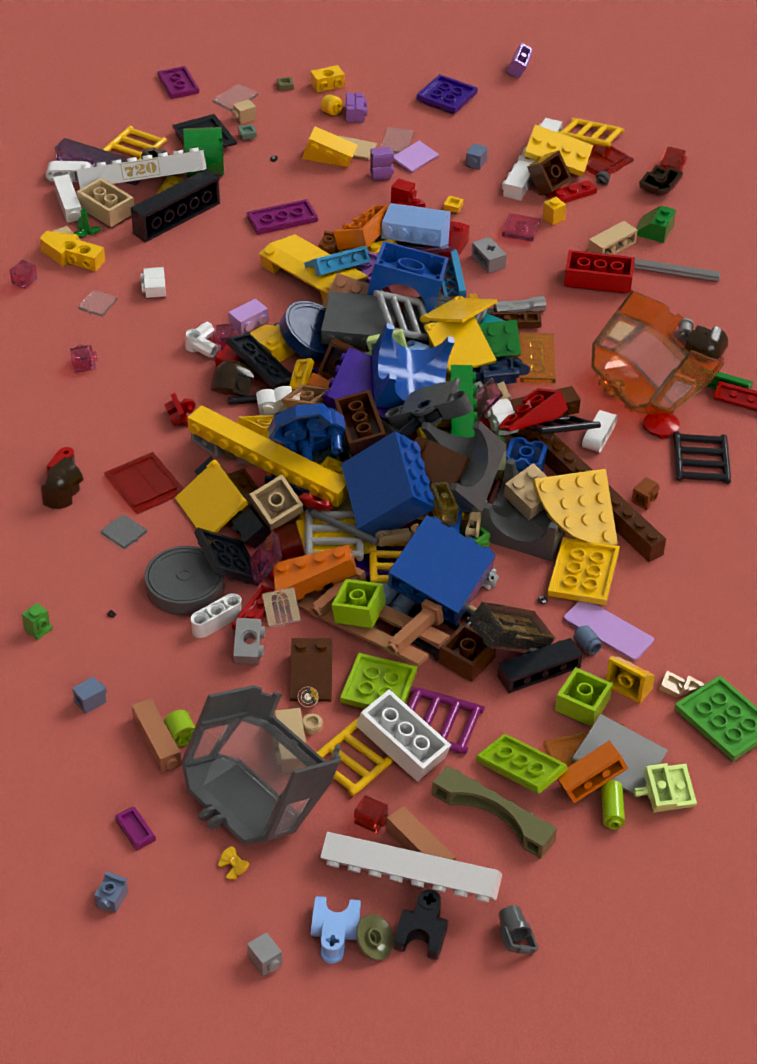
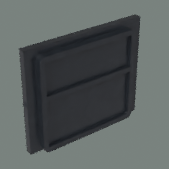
(205, 122)

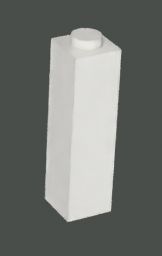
(67, 198)

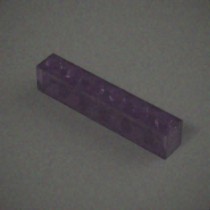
(75, 151)

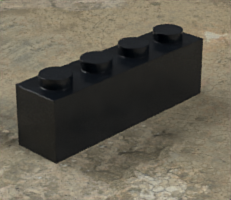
(539, 665)

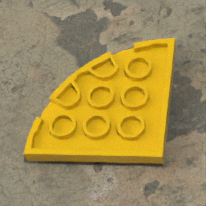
(579, 505)

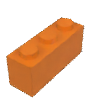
(592, 771)

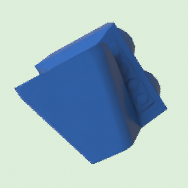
(526, 453)

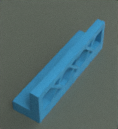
(339, 261)
(457, 277)

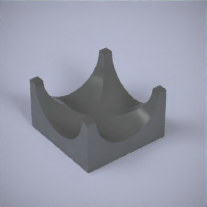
(485, 456)
(514, 531)

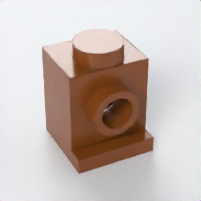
(328, 243)
(645, 493)

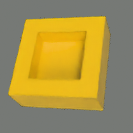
(453, 204)

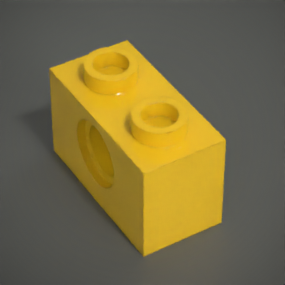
(327, 78)

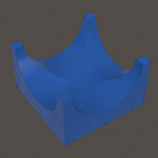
(411, 268)
(404, 370)

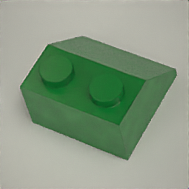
(657, 224)

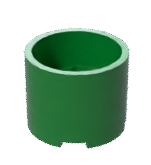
(210, 142)

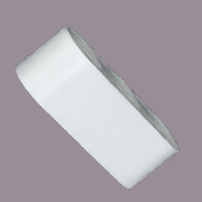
(60, 168)
(596, 438)
(216, 615)

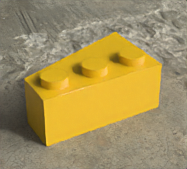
(328, 148)

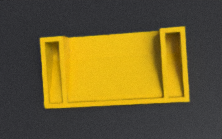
(291, 255)

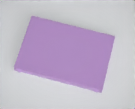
(415, 156)

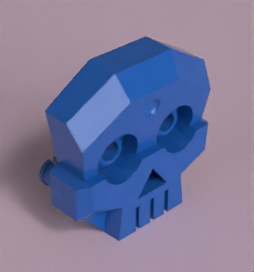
(308, 429)

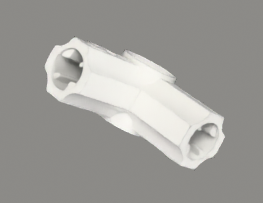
(197, 340)

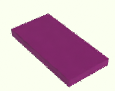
(282, 216)

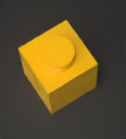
(554, 211)

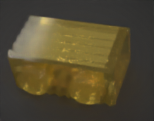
(445, 503)

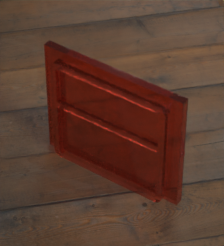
(606, 159)
(144, 482)

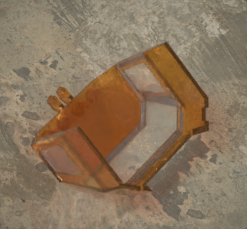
(645, 362)

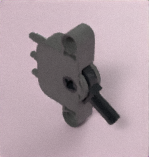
(429, 405)

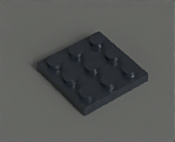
(225, 555)

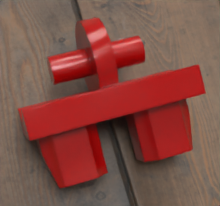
(178, 410)

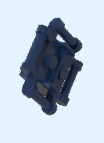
(502, 370)

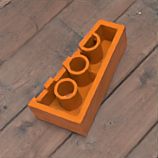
(362, 230)
(315, 570)

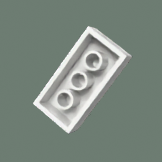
(403, 735)

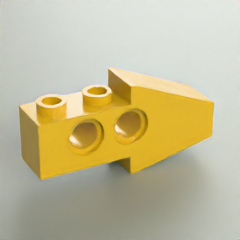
(68, 249)

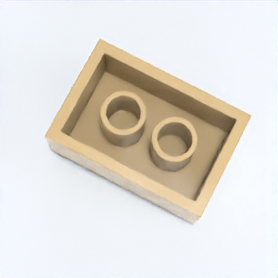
(105, 202)

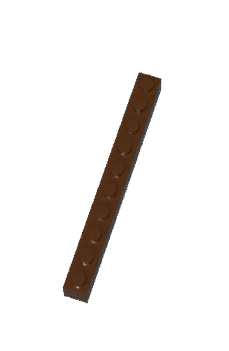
(627, 520)

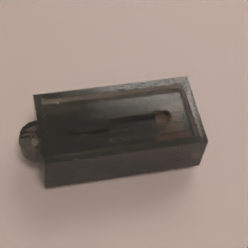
(510, 628)

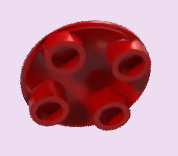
(661, 424)
(309, 502)

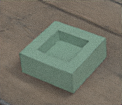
(247, 132)

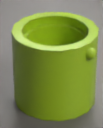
(180, 726)

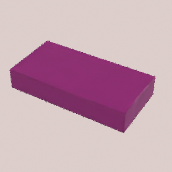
(135, 828)

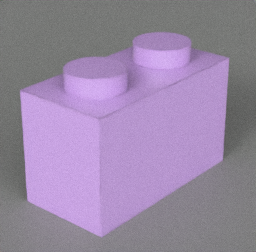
(248, 316)

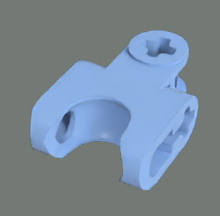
(334, 928)

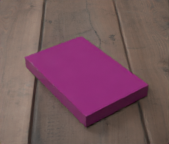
(178, 82)

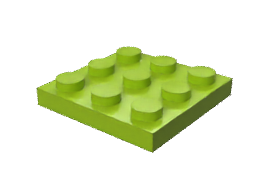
(375, 676)

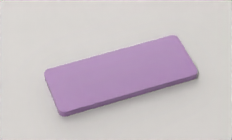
(610, 629)

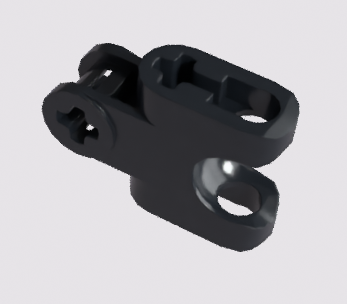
(423, 924)

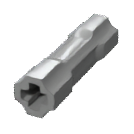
(532, 304)

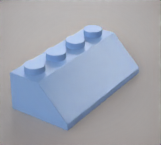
(416, 225)

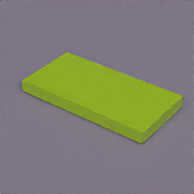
(521, 763)

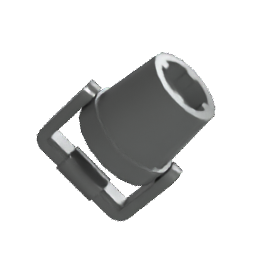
(516, 929)

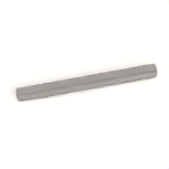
(676, 270)

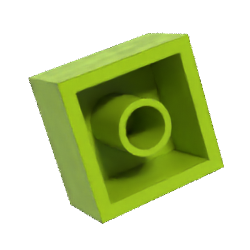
(358, 603)
(583, 697)

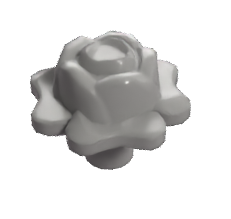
(491, 579)

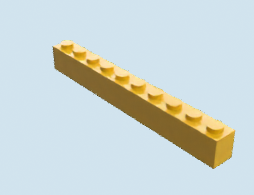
(268, 455)

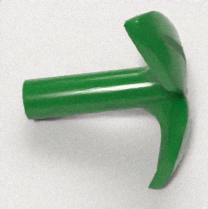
(83, 225)

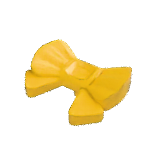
(230, 856)

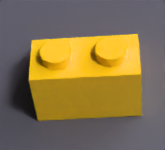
(629, 679)

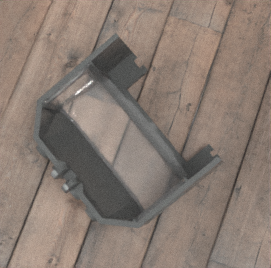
(252, 767)

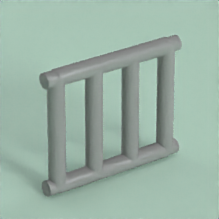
(395, 298)
(310, 528)

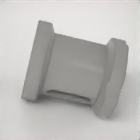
(685, 327)

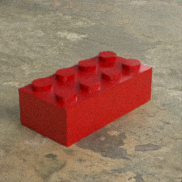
(599, 271)

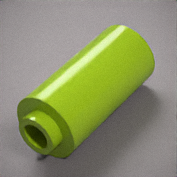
(613, 805)

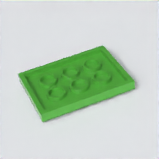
(722, 717)

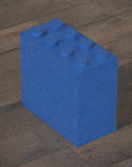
(388, 484)
(441, 568)

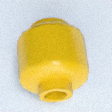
(331, 105)

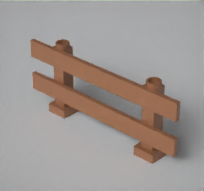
(400, 643)

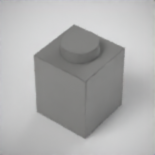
(264, 954)

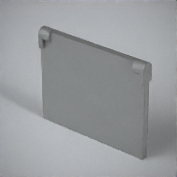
(634, 749)

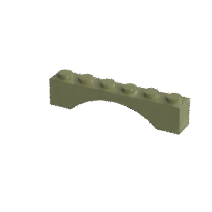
(457, 789)

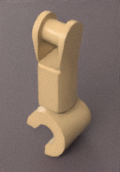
(474, 520)
(396, 536)

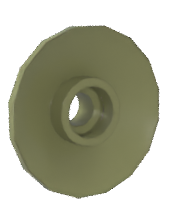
(374, 937)

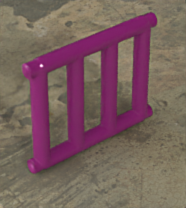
(456, 705)

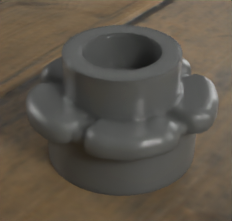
(602, 177)

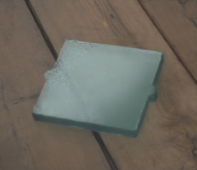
(124, 531)

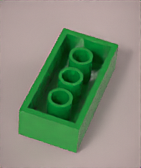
(502, 338)

